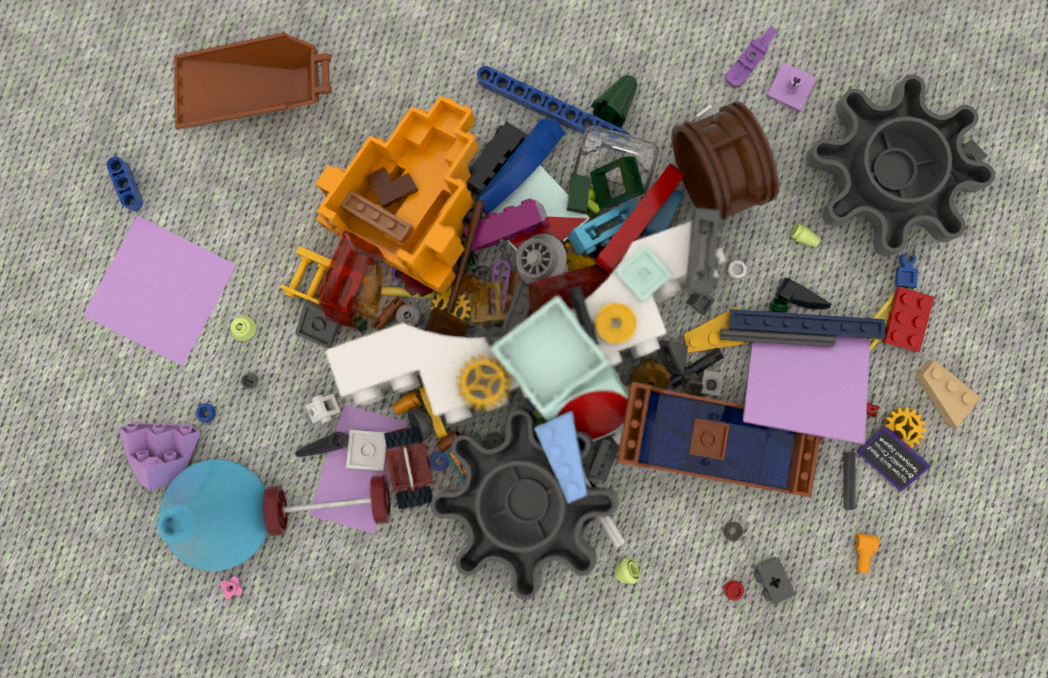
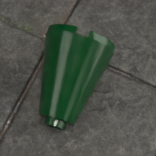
(616, 101)

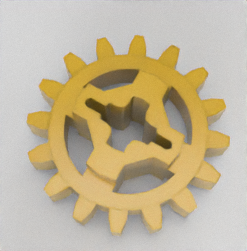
(462, 304)
(906, 420)

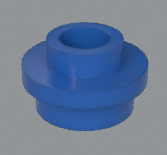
(199, 413)
(434, 465)

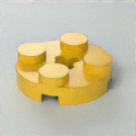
(627, 325)

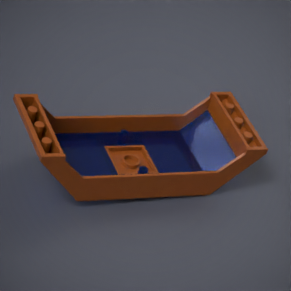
(713, 442)

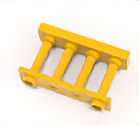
(306, 257)

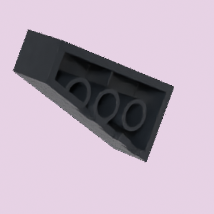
(494, 156)

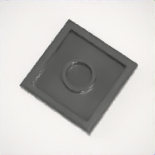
(315, 327)

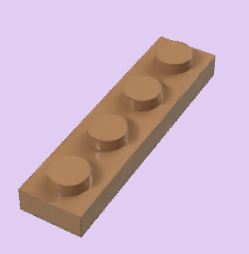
(376, 217)

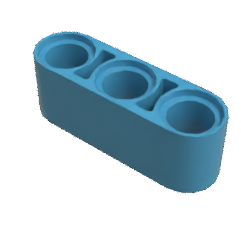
(664, 215)

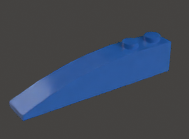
(522, 163)

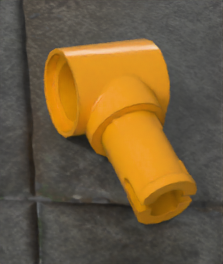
(865, 546)

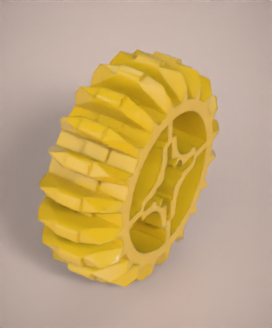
(467, 389)

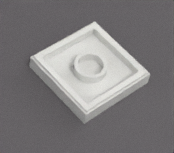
(366, 450)

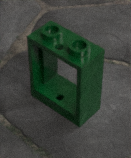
(633, 186)

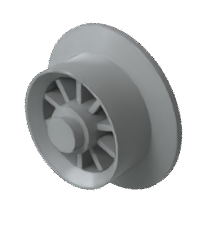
(541, 258)

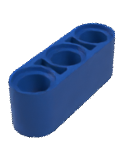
(118, 178)

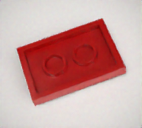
(908, 319)

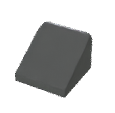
(700, 302)

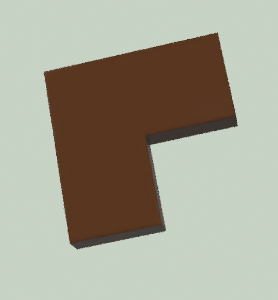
(391, 191)

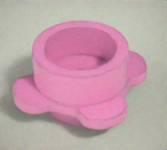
(237, 590)

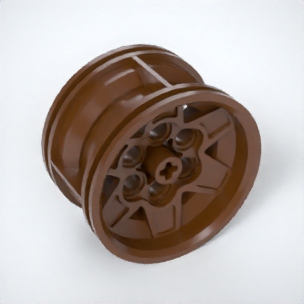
(726, 161)

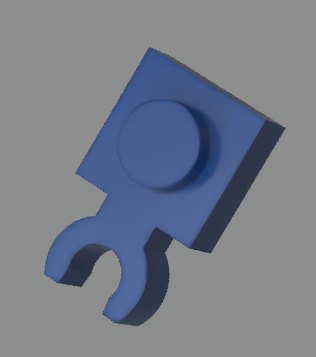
(906, 275)

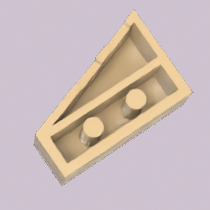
(947, 393)

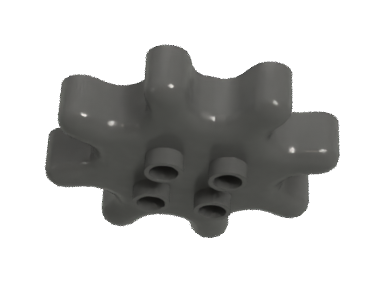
(899, 165)
(518, 507)

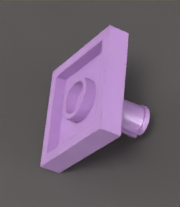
(791, 87)

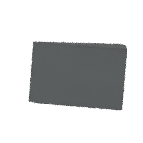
(673, 356)

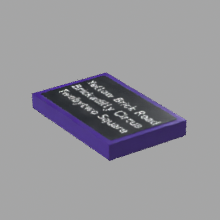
(893, 458)

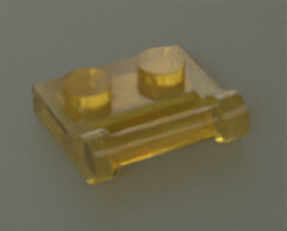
(481, 303)

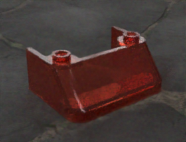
(345, 277)

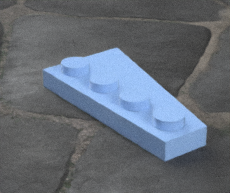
(562, 450)

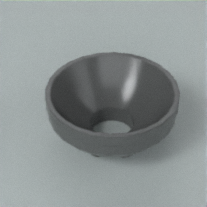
(421, 418)

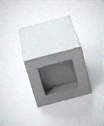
(716, 378)

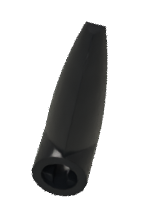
(801, 296)
(323, 445)

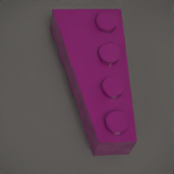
(509, 223)

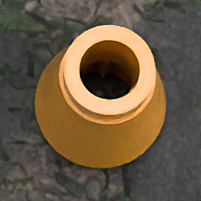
(408, 401)

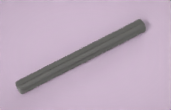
(777, 337)

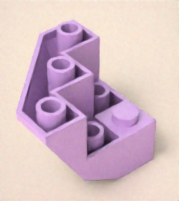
(158, 450)

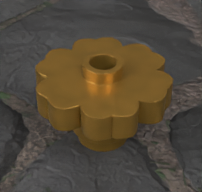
(651, 374)

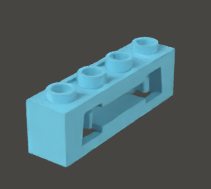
(583, 241)

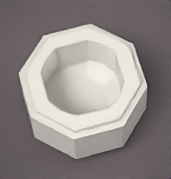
(736, 269)

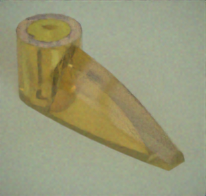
(371, 293)

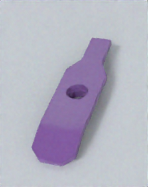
(745, 64)

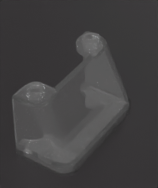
(603, 146)

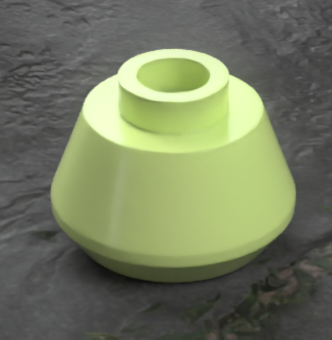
(247, 329)
(627, 571)

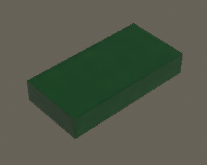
(578, 193)

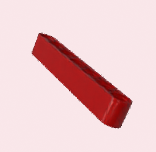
(639, 218)

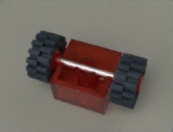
(409, 467)

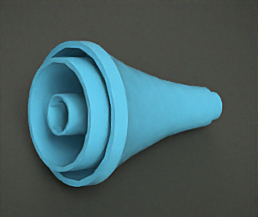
(213, 515)

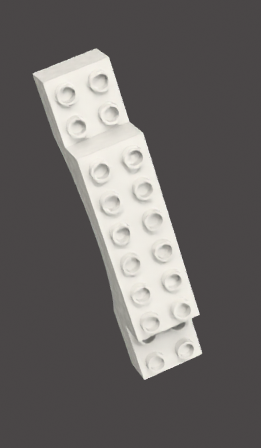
(405, 353)

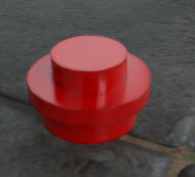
(733, 590)

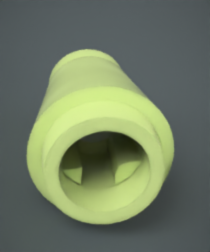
(804, 235)

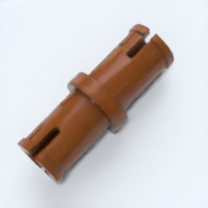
(388, 314)

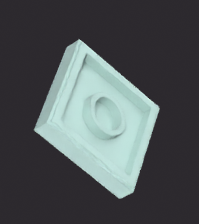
(643, 274)

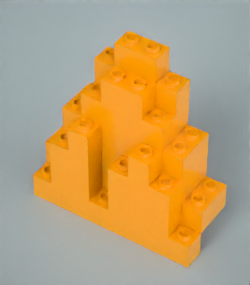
(436, 155)

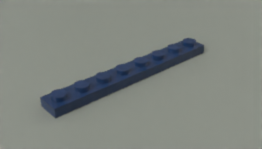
(807, 324)

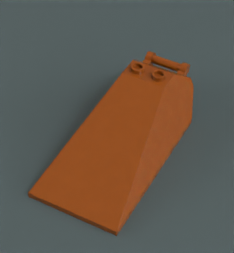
(247, 79)

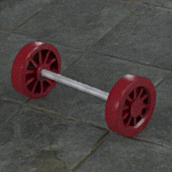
(276, 507)

